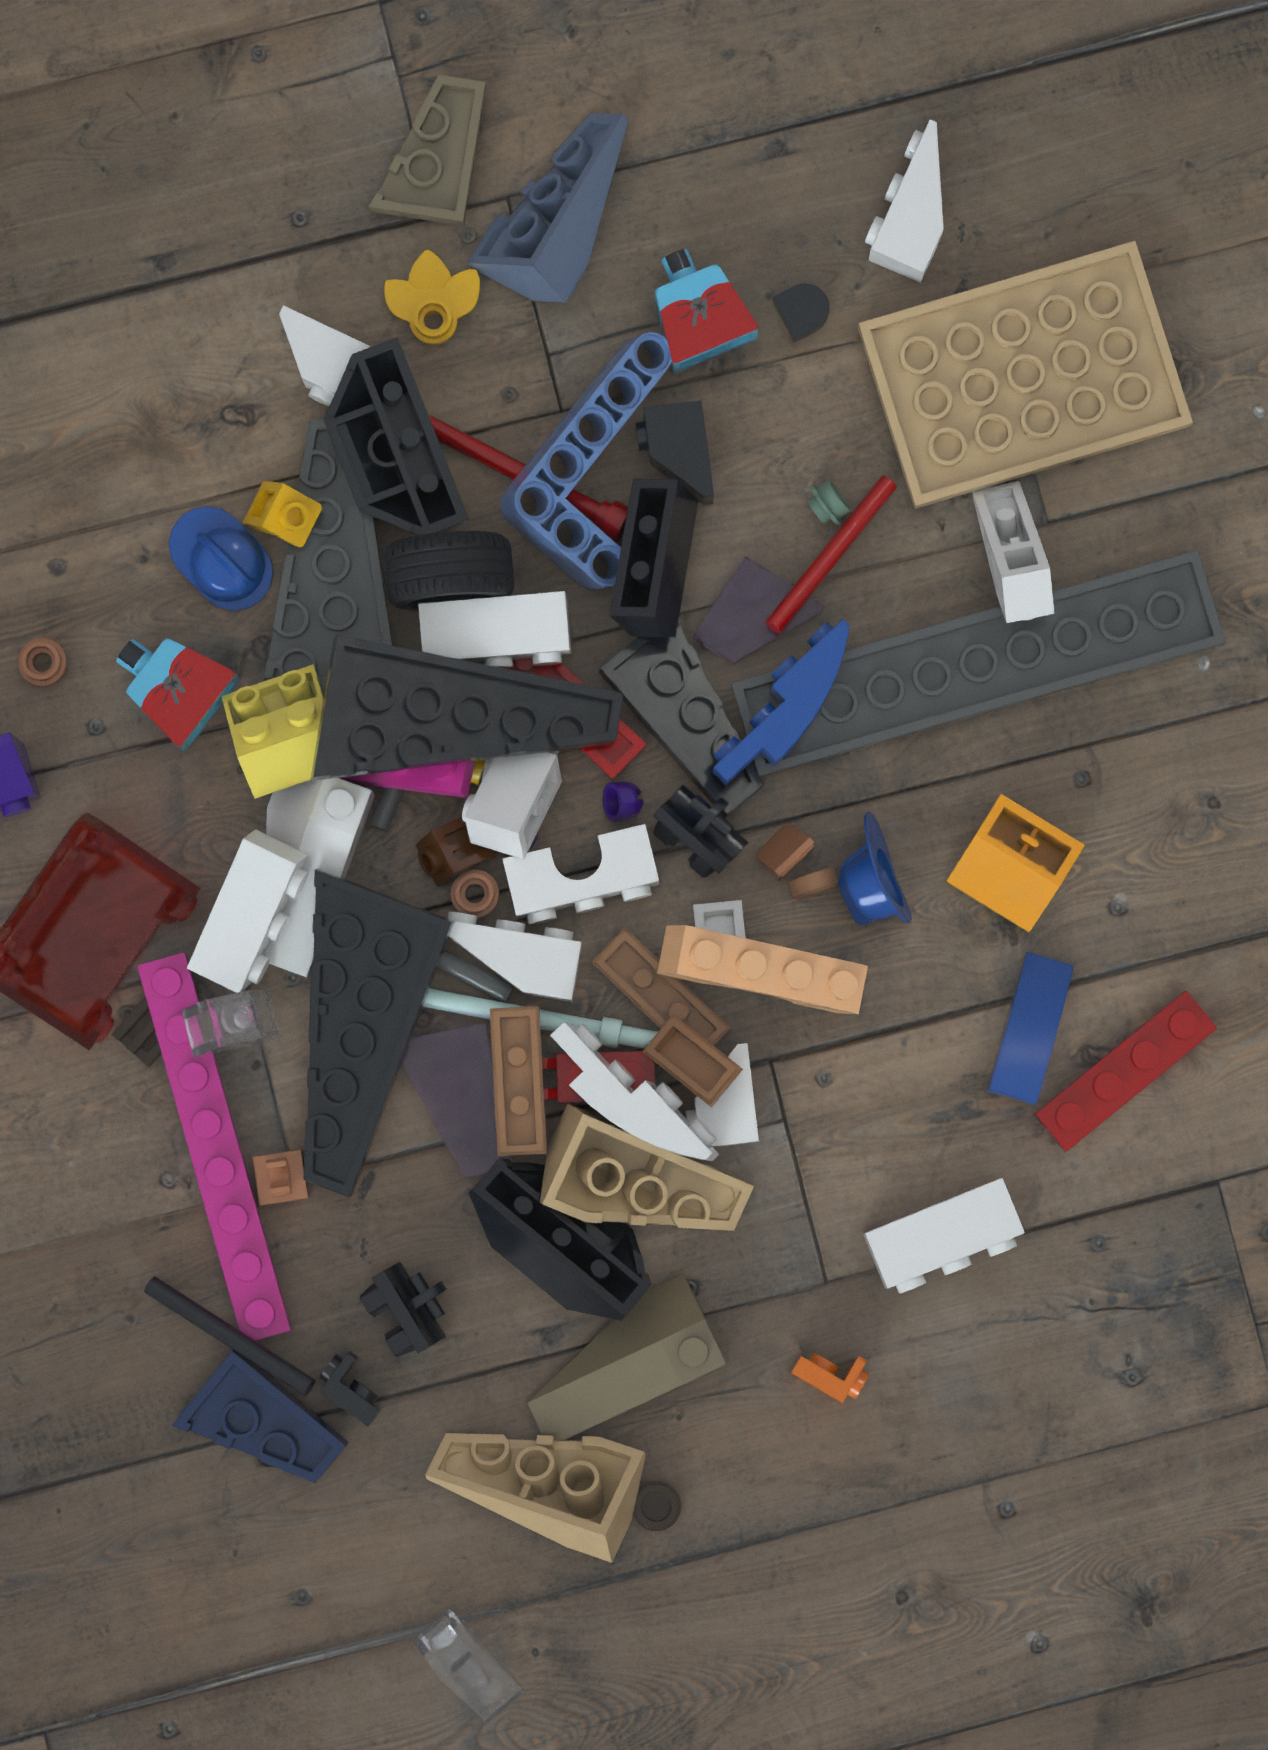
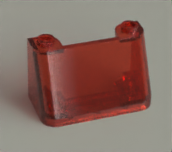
(87, 927)

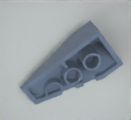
(553, 230)

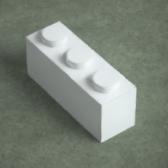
(498, 629)
(249, 912)
(944, 1236)

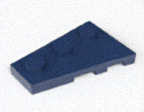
(261, 1418)

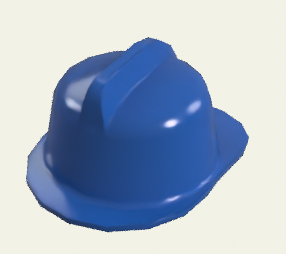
(220, 558)
(870, 881)

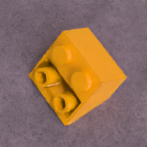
(1015, 863)

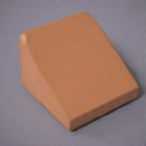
(785, 851)

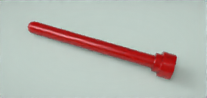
(605, 515)

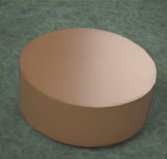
(813, 884)

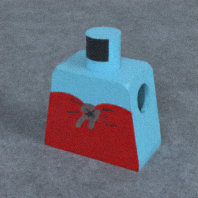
(700, 312)
(176, 687)

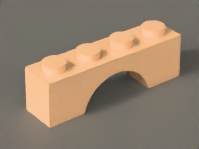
(762, 968)

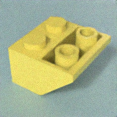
(276, 729)

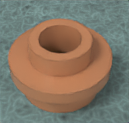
(31, 652)
(471, 878)

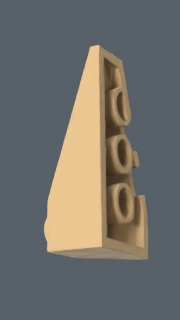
(612, 1176)
(558, 1488)

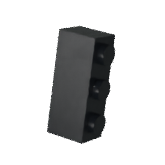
(654, 558)

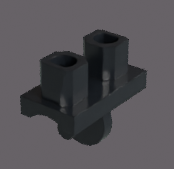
(701, 829)
(412, 1305)

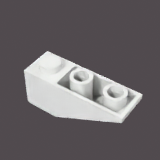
(915, 219)
(530, 962)

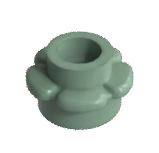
(828, 502)

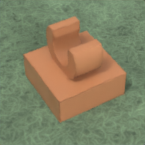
(280, 1177)

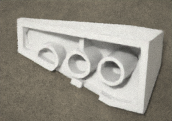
(326, 824)

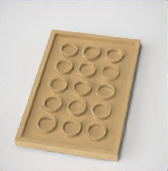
(1025, 374)

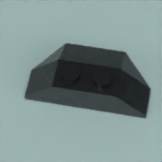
(391, 444)
(574, 1261)

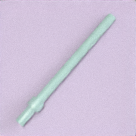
(608, 1031)

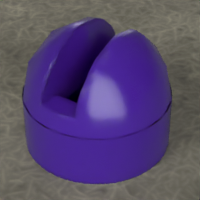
(621, 801)

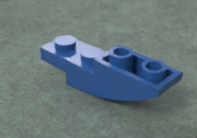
(801, 693)

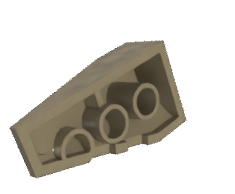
(630, 1362)

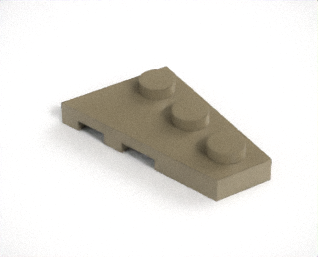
(437, 159)

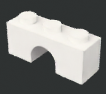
(624, 869)

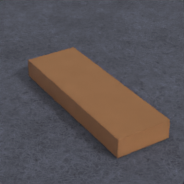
(658, 996)
(518, 1081)

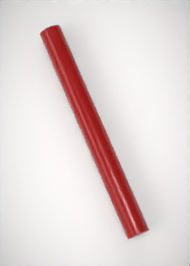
(830, 554)

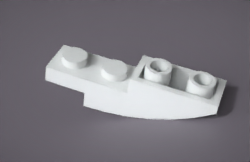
(645, 1113)

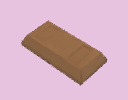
(692, 1060)

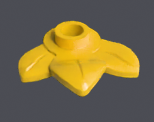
(432, 292)

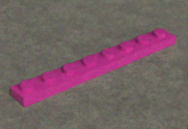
(215, 1153)

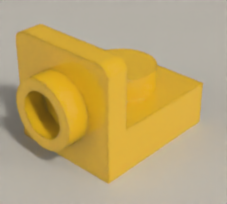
(282, 513)

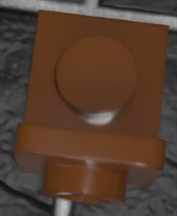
(449, 852)

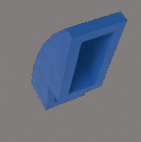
(1030, 1029)

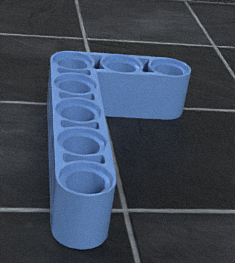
(578, 457)

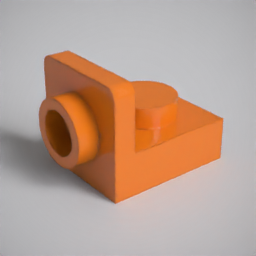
(821, 1375)

